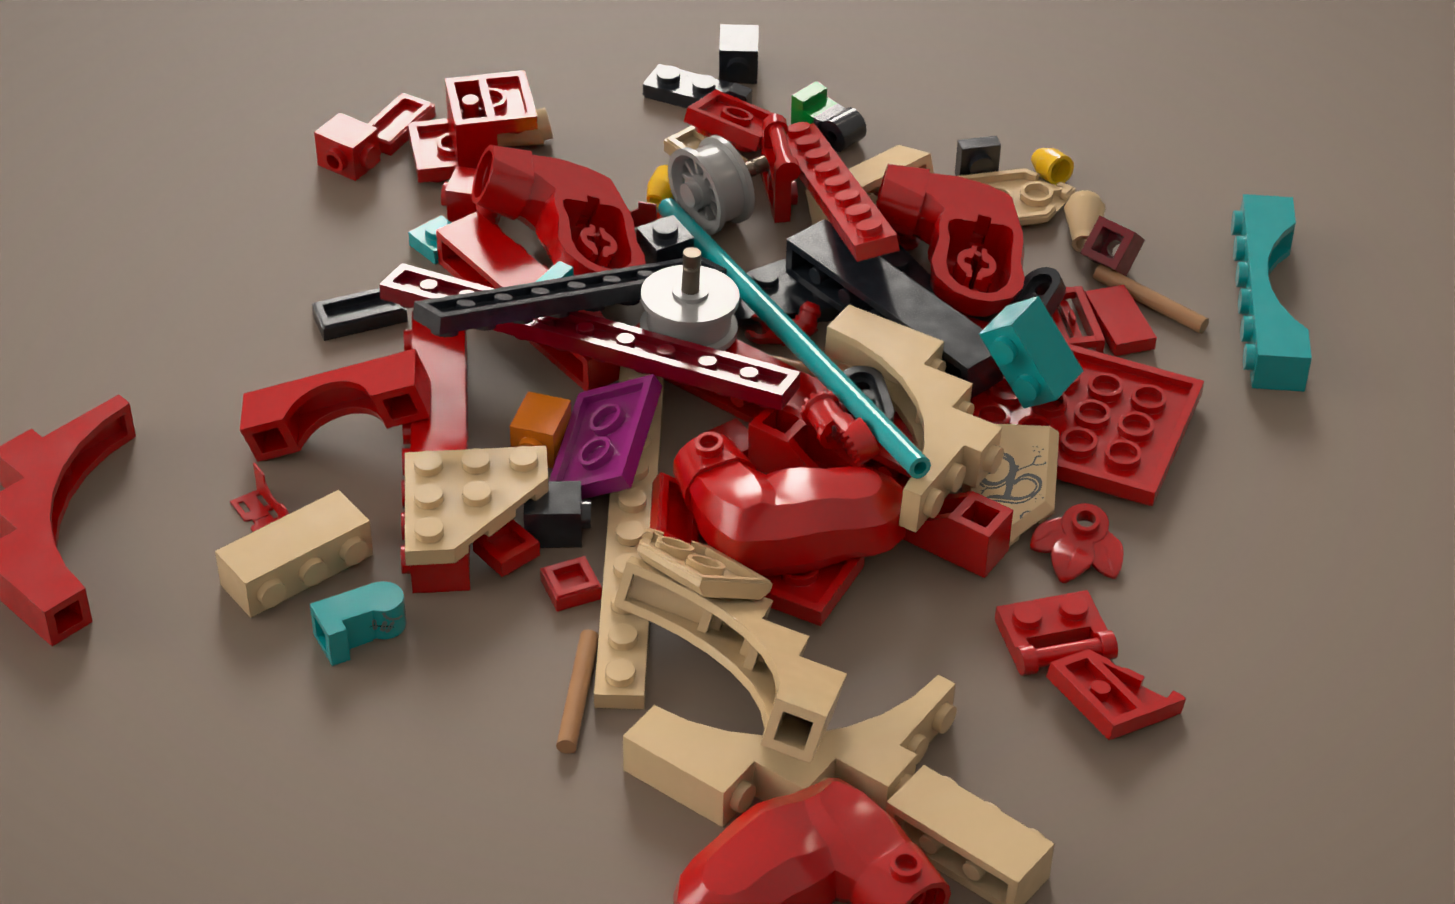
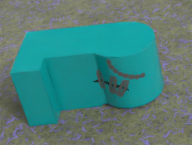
(358, 618)

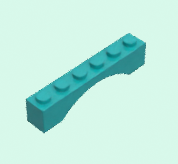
(1277, 343)

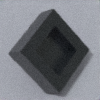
(977, 155)

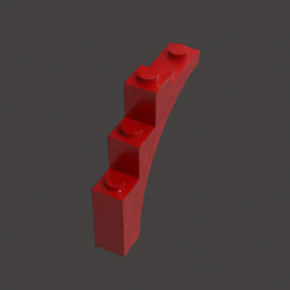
(38, 485)

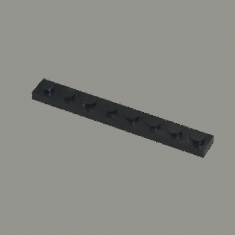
(539, 299)

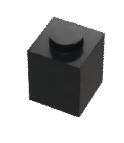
(738, 53)
(663, 239)
(558, 516)

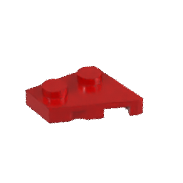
(1111, 694)

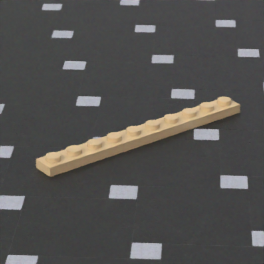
(623, 635)

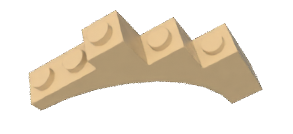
(928, 402)
(768, 659)
(724, 770)

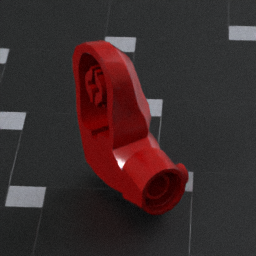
(565, 203)
(969, 233)
(789, 517)
(813, 850)

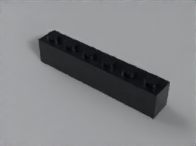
(829, 270)

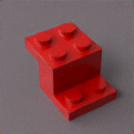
(476, 113)

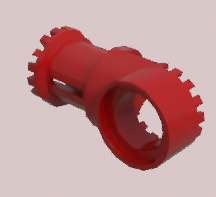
(838, 428)

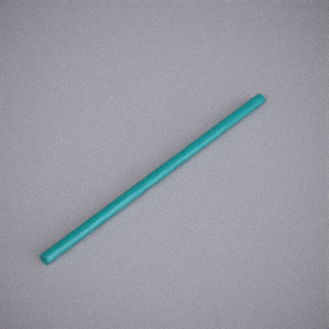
(805, 349)

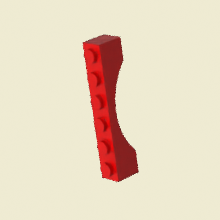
(966, 530)

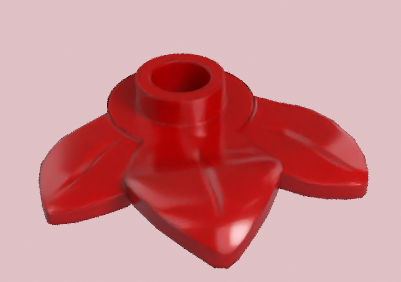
(1078, 547)

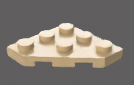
(466, 494)

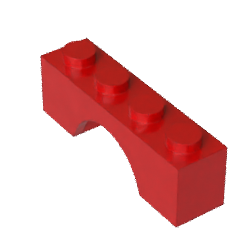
(285, 415)

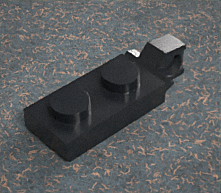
(684, 88)

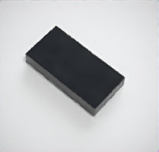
(356, 314)

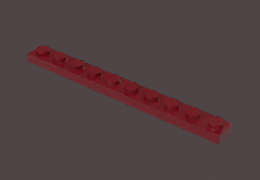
(618, 344)

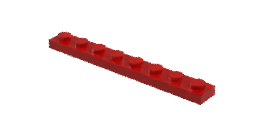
(840, 194)

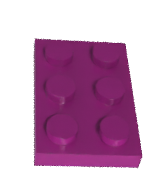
(607, 436)

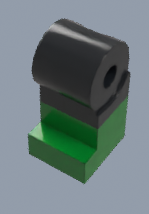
(837, 124)

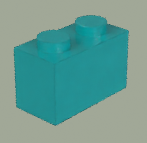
(1031, 352)

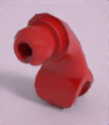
(806, 320)

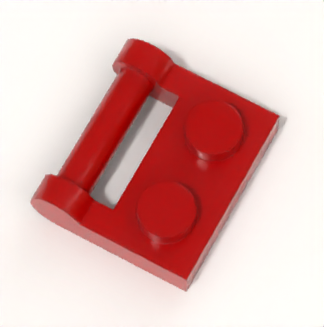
(783, 168)
(1053, 629)

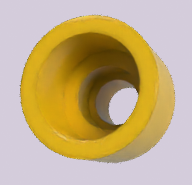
(1052, 165)
(658, 186)

